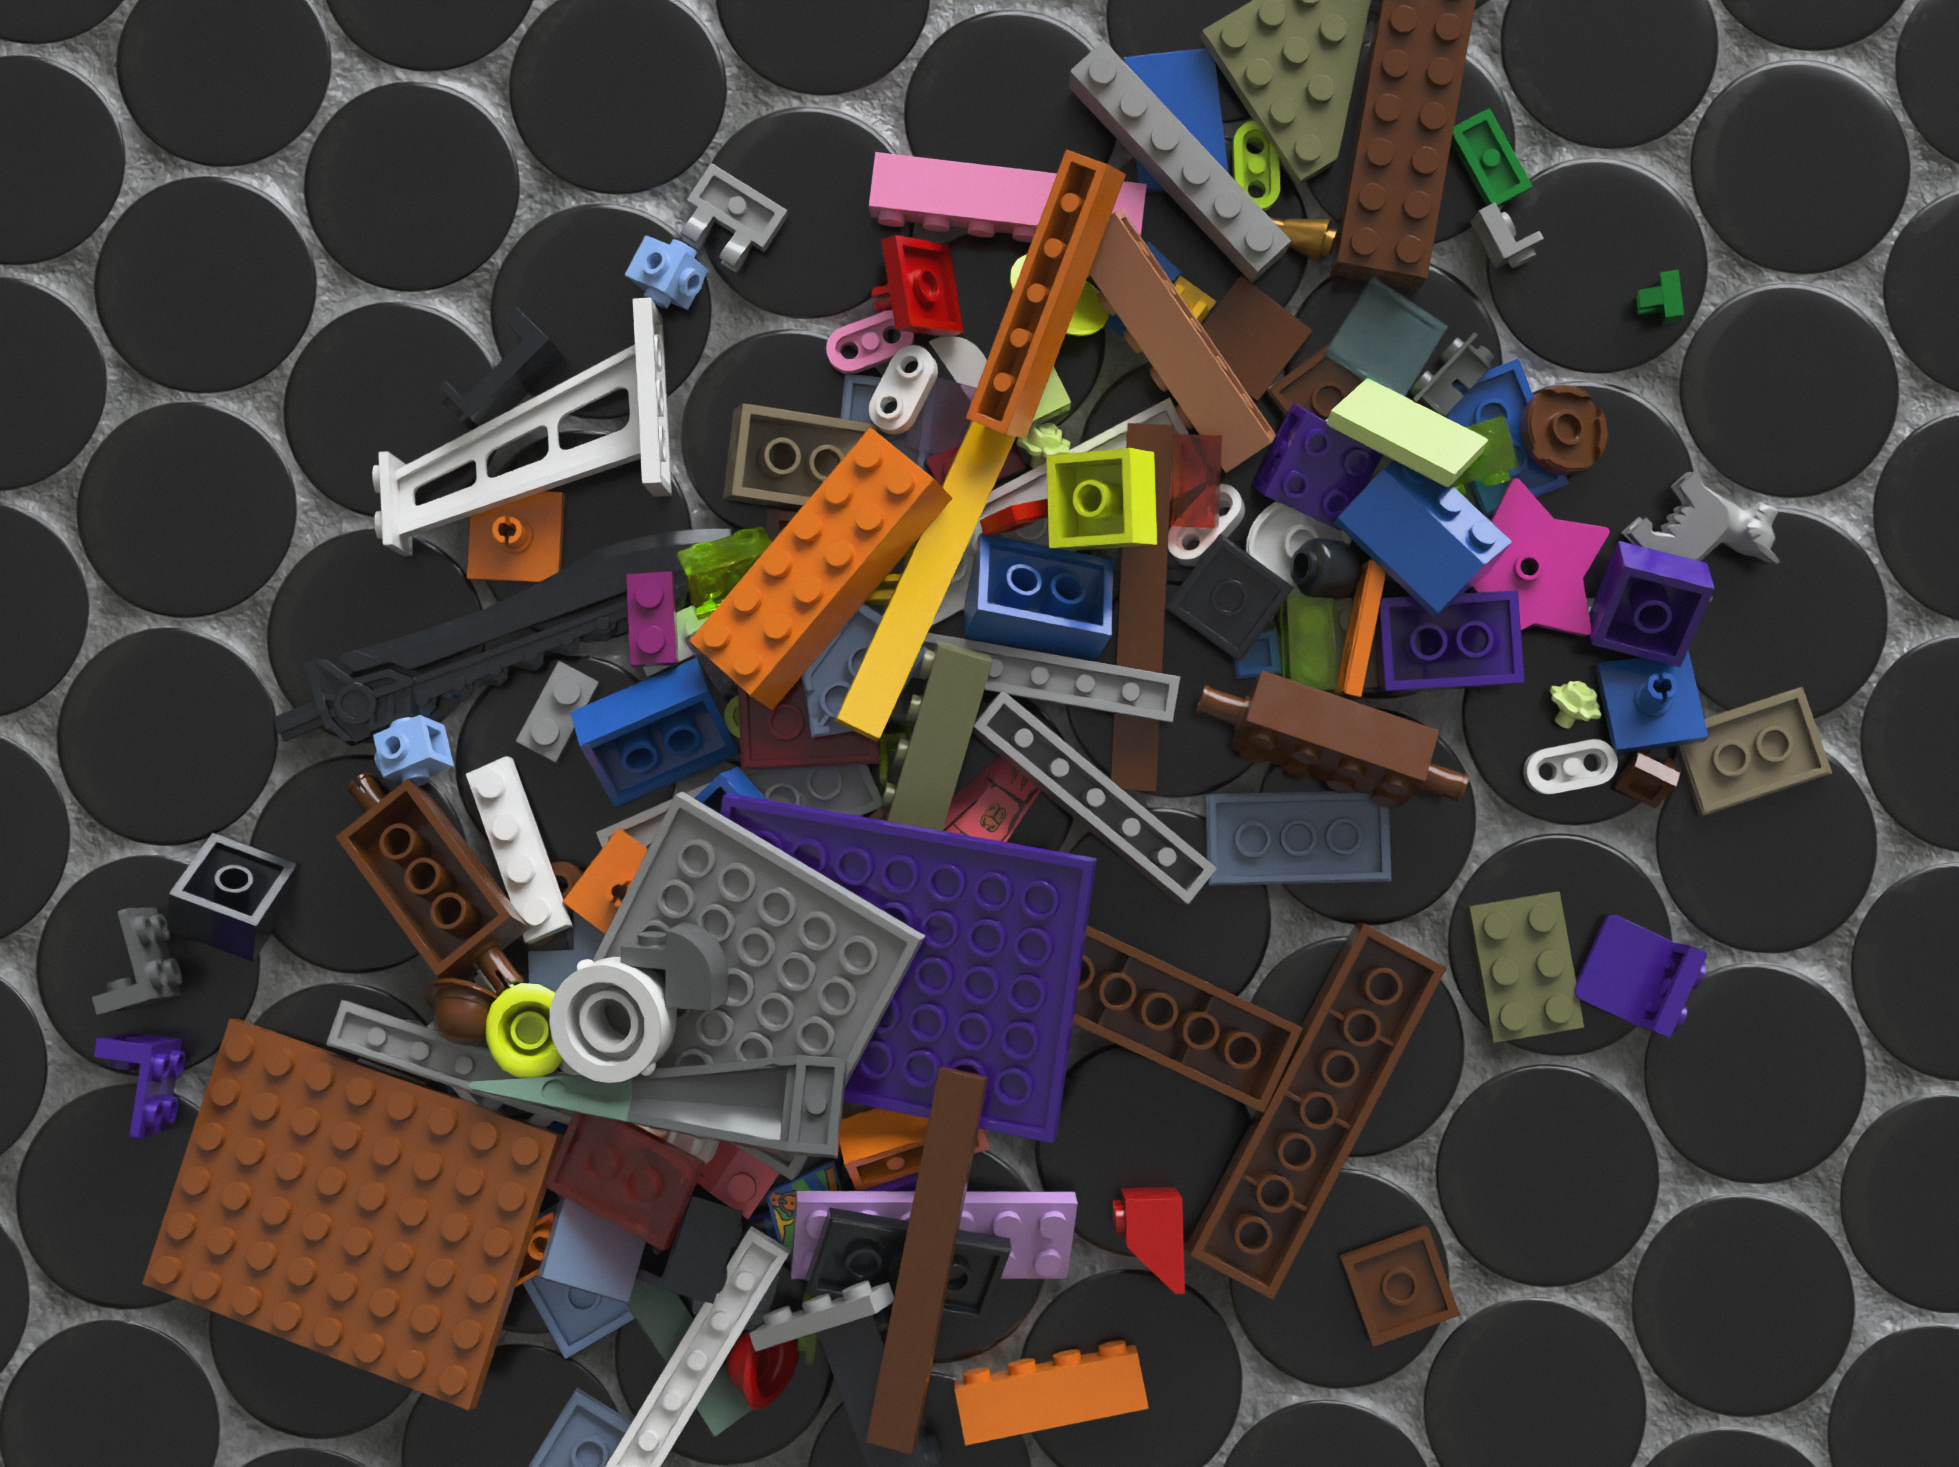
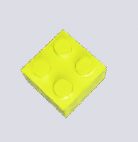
(1101, 499)

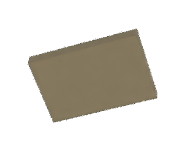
(1754, 752)

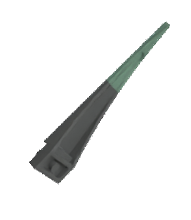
(758, 1104)

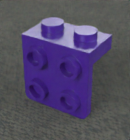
(1640, 976)

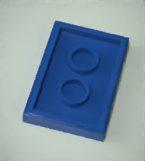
(1190, 90)
(1496, 394)

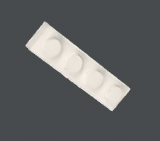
(519, 848)

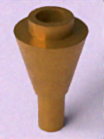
(1309, 236)

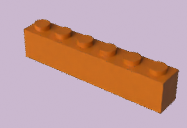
(1046, 294)

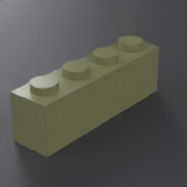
(938, 736)

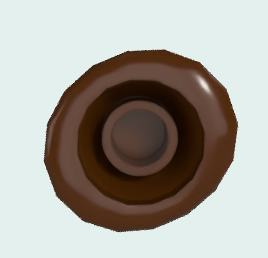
(459, 1009)

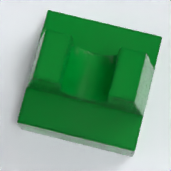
(1663, 299)

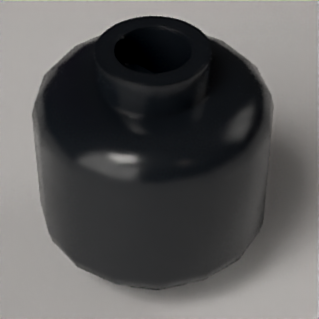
(1325, 568)

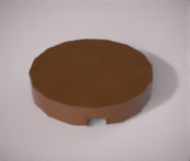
(1563, 430)

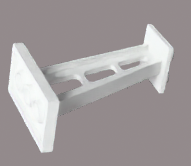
(644, 437)

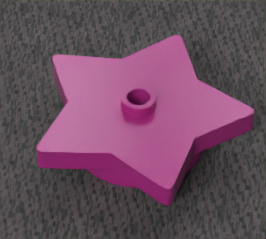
(1559, 558)

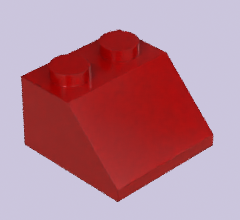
(1153, 1230)

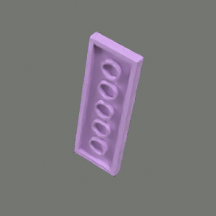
(1035, 1222)

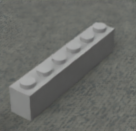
(1178, 162)
(1092, 799)

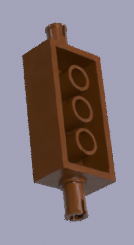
(1333, 740)
(432, 883)

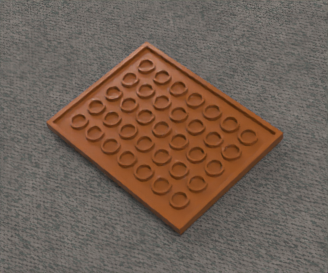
(353, 1212)

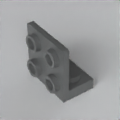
(154, 969)

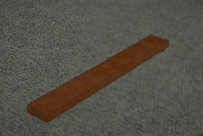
(1142, 617)
(927, 1259)

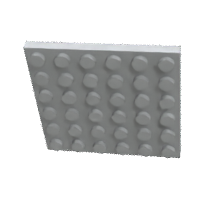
(800, 951)

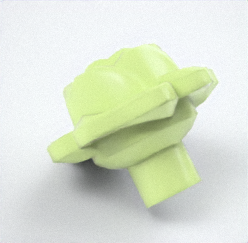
(1043, 441)
(1575, 702)

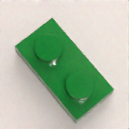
(1490, 159)

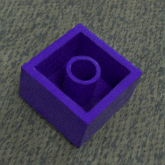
(1650, 603)

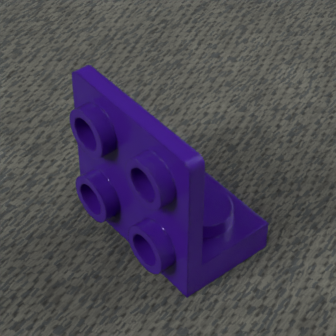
(1315, 467)
(160, 1066)

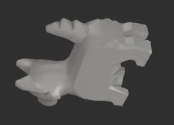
(1705, 522)

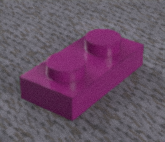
(652, 619)

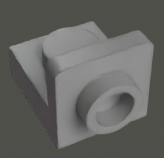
(1497, 237)

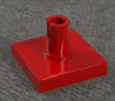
(919, 287)

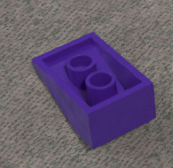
(1462, 647)

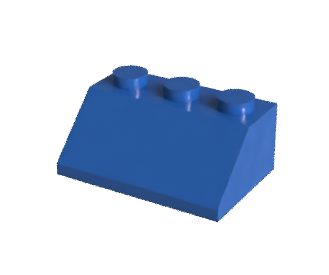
(1423, 535)
(1039, 599)
(654, 733)

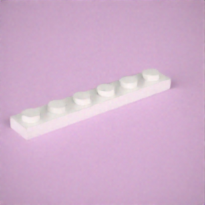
(701, 1353)

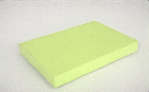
(1407, 432)

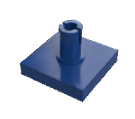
(1650, 704)

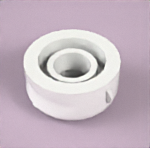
(583, 1030)

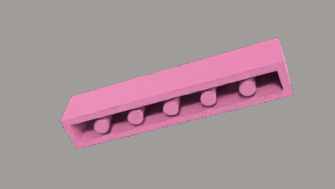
(972, 196)

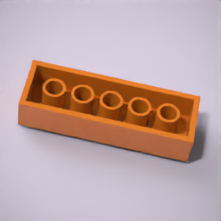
(821, 569)

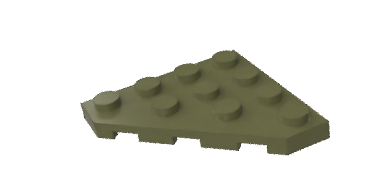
(1293, 73)

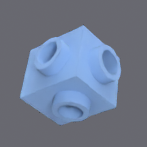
(667, 272)
(412, 750)

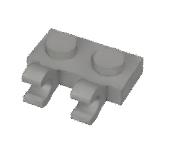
(736, 208)

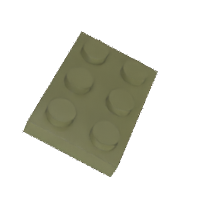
(1525, 967)

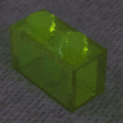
(1309, 642)

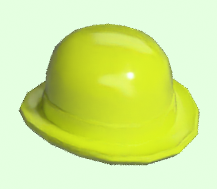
(521, 1032)

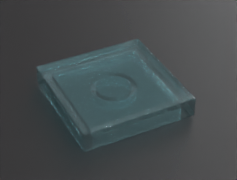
(1385, 338)

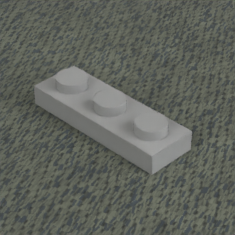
(821, 1314)

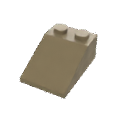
(784, 454)

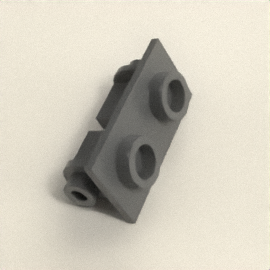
(1461, 364)

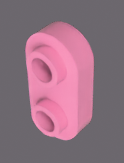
(868, 339)

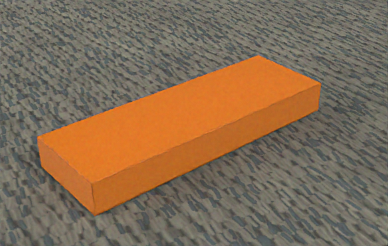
(1360, 631)

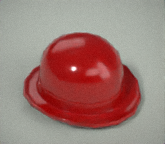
(761, 1373)

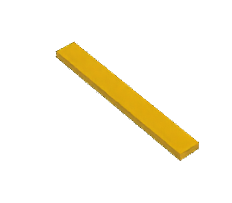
(924, 583)

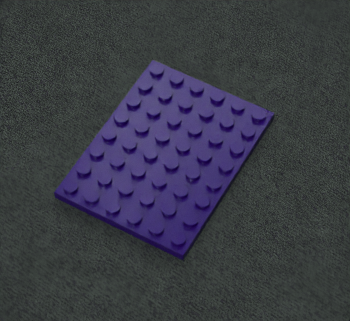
(995, 963)

